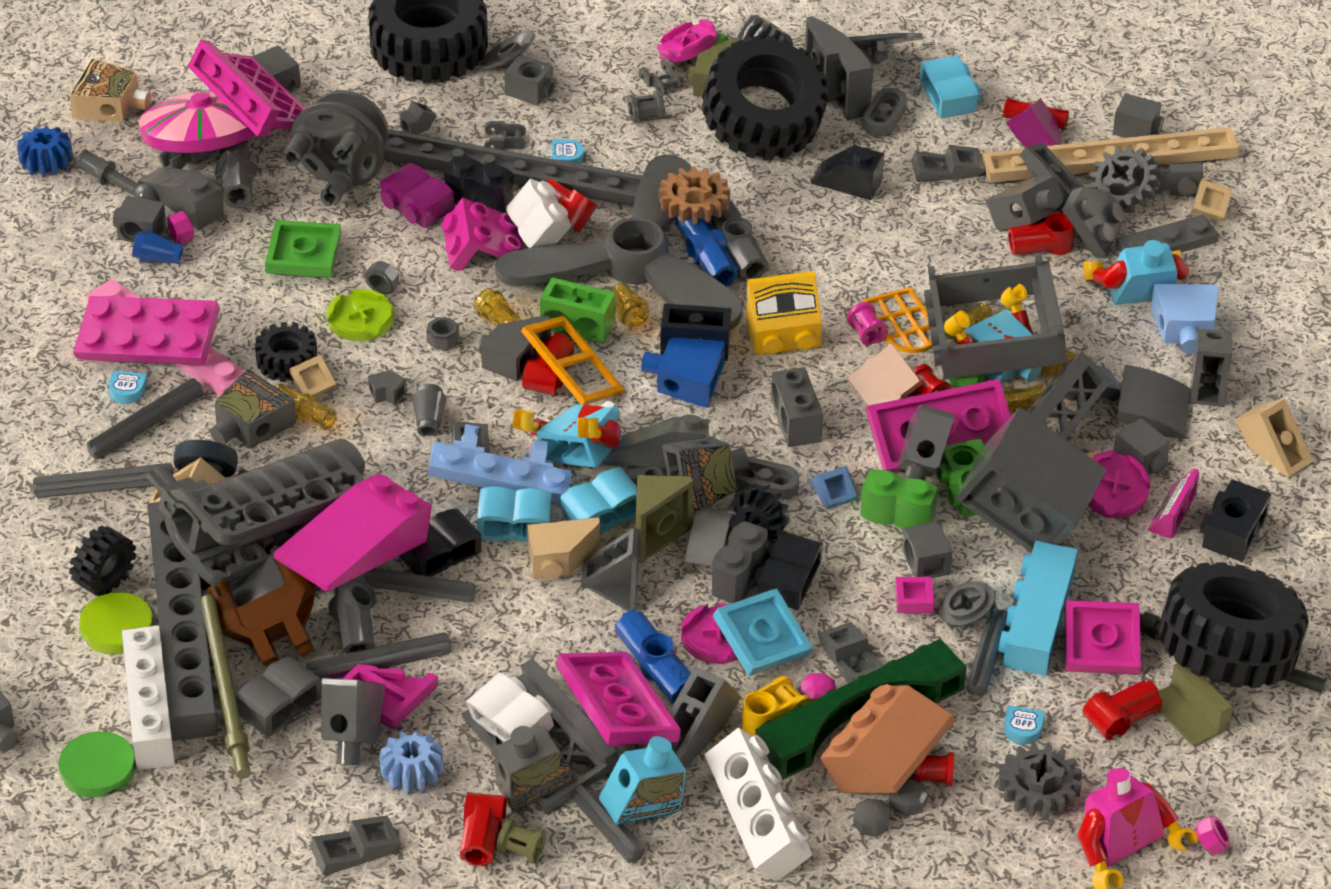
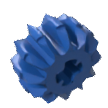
(44, 150)

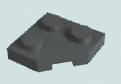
(1095, 218)

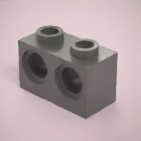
(796, 407)

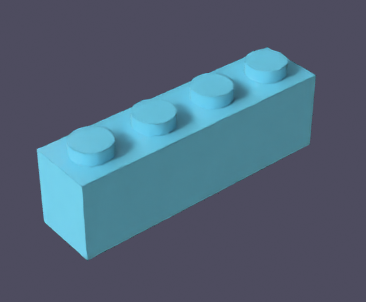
(1039, 608)

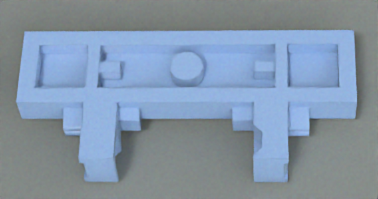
(472, 466)

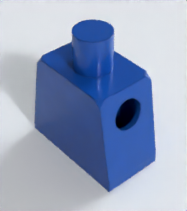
(687, 369)

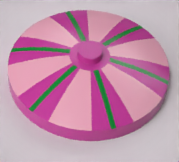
(192, 124)

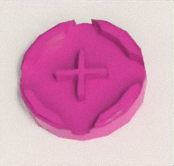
(687, 41)
(1122, 487)
(704, 638)

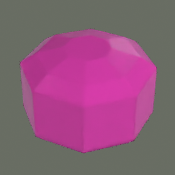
(180, 227)
(816, 685)
(1212, 835)

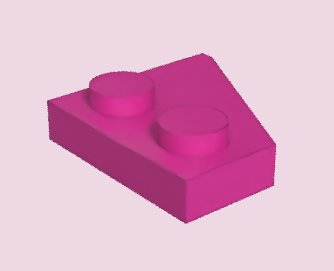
(401, 692)

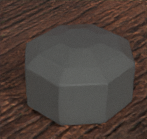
(382, 277)
(442, 333)
(910, 798)
(872, 817)

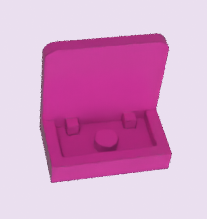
(476, 228)

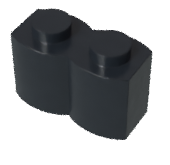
(480, 182)
(448, 543)
(789, 567)

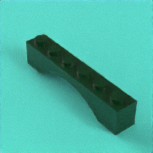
(800, 733)

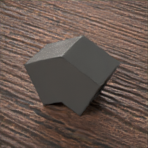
(417, 118)
(387, 387)

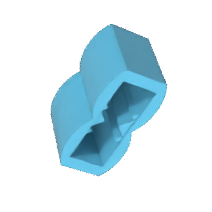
(949, 86)
(608, 496)
(507, 512)

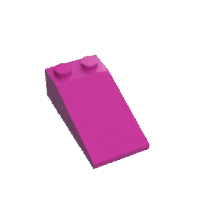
(357, 533)

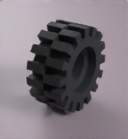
(280, 339)
(102, 560)

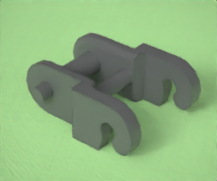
(651, 79)
(506, 130)

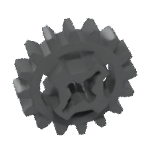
(1135, 167)
(1058, 783)

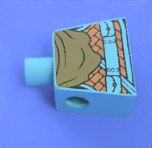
(644, 783)

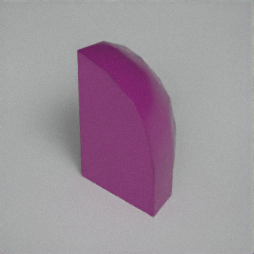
(1036, 126)

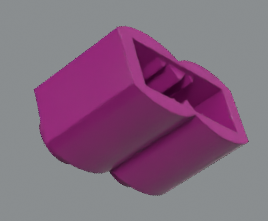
(417, 195)

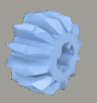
(411, 761)

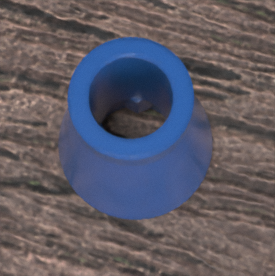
(156, 249)

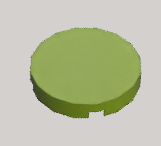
(360, 315)
(108, 615)

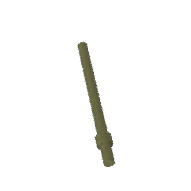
(236, 740)

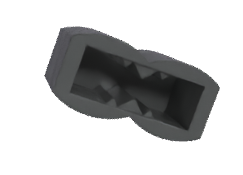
(738, 561)
(278, 695)

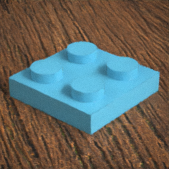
(762, 632)

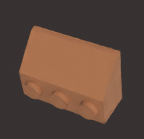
(885, 741)

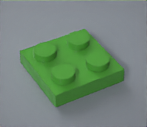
(303, 248)

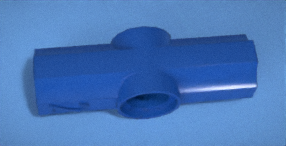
(708, 249)
(653, 652)

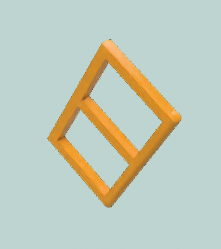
(559, 365)

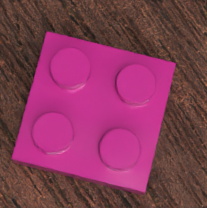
(1102, 637)

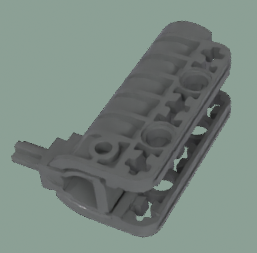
(254, 508)

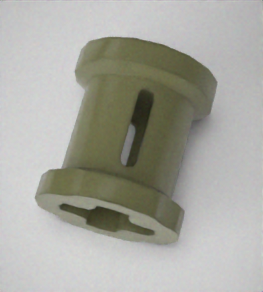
(521, 841)

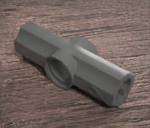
(236, 174)
(741, 243)
(352, 611)

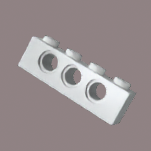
(147, 698)
(758, 804)

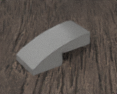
(707, 536)

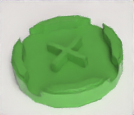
(97, 764)

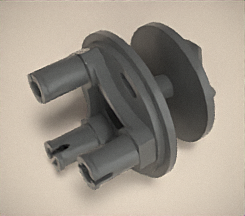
(339, 142)

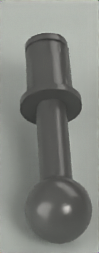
(105, 171)

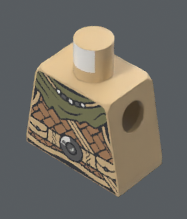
(107, 93)

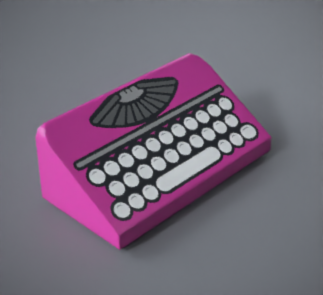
(1175, 505)

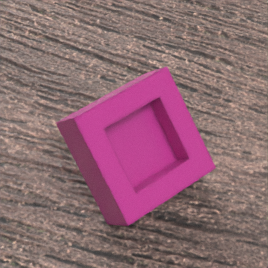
(914, 595)

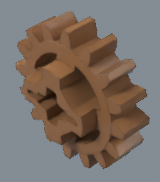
(694, 195)

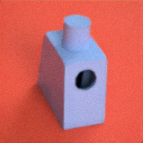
(1183, 310)

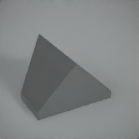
(614, 570)

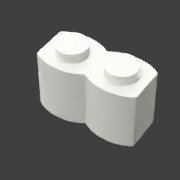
(538, 214)
(506, 705)

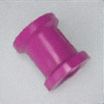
(867, 323)

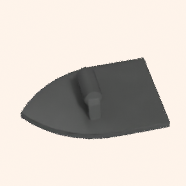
(878, 41)

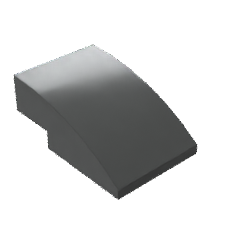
(844, 65)

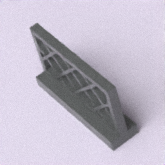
(571, 725)

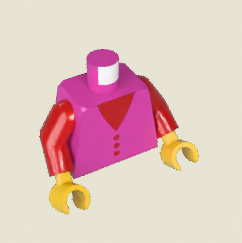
(1124, 820)

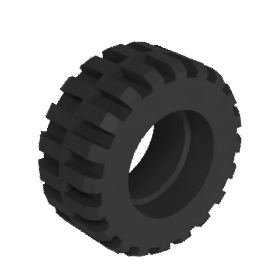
(411, 49)
(772, 66)
(1233, 625)

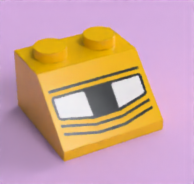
(783, 313)

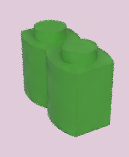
(897, 500)

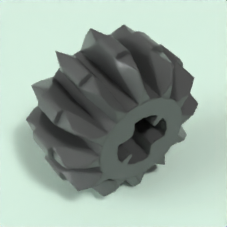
(761, 27)

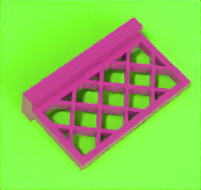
(245, 88)

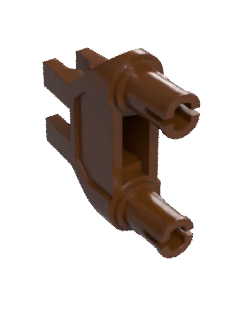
(269, 616)

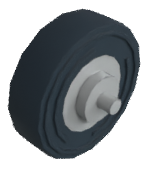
(216, 454)

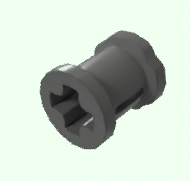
(646, 106)

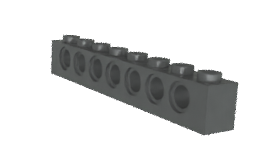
(183, 638)

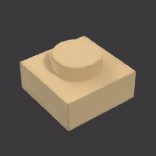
(1211, 200)
(313, 377)

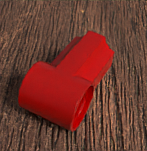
(577, 205)
(1054, 236)
(539, 375)
(1118, 711)
(481, 827)

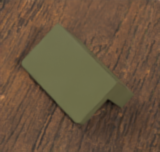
(1194, 707)

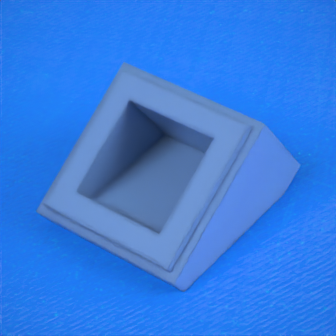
(834, 487)

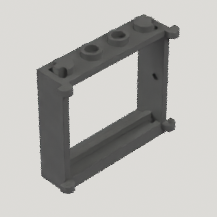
(1000, 354)

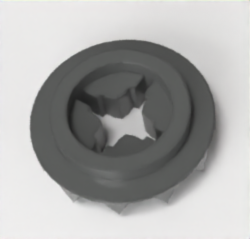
(953, 604)

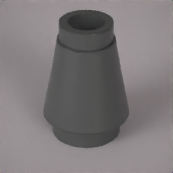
(428, 408)

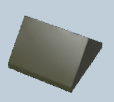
(662, 511)

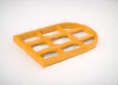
(903, 311)

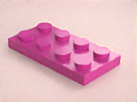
(147, 330)
(977, 408)
(617, 698)

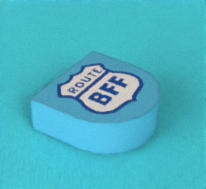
(567, 150)
(127, 386)
(1023, 724)

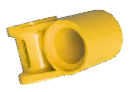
(770, 703)

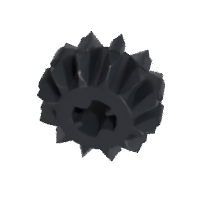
(759, 508)

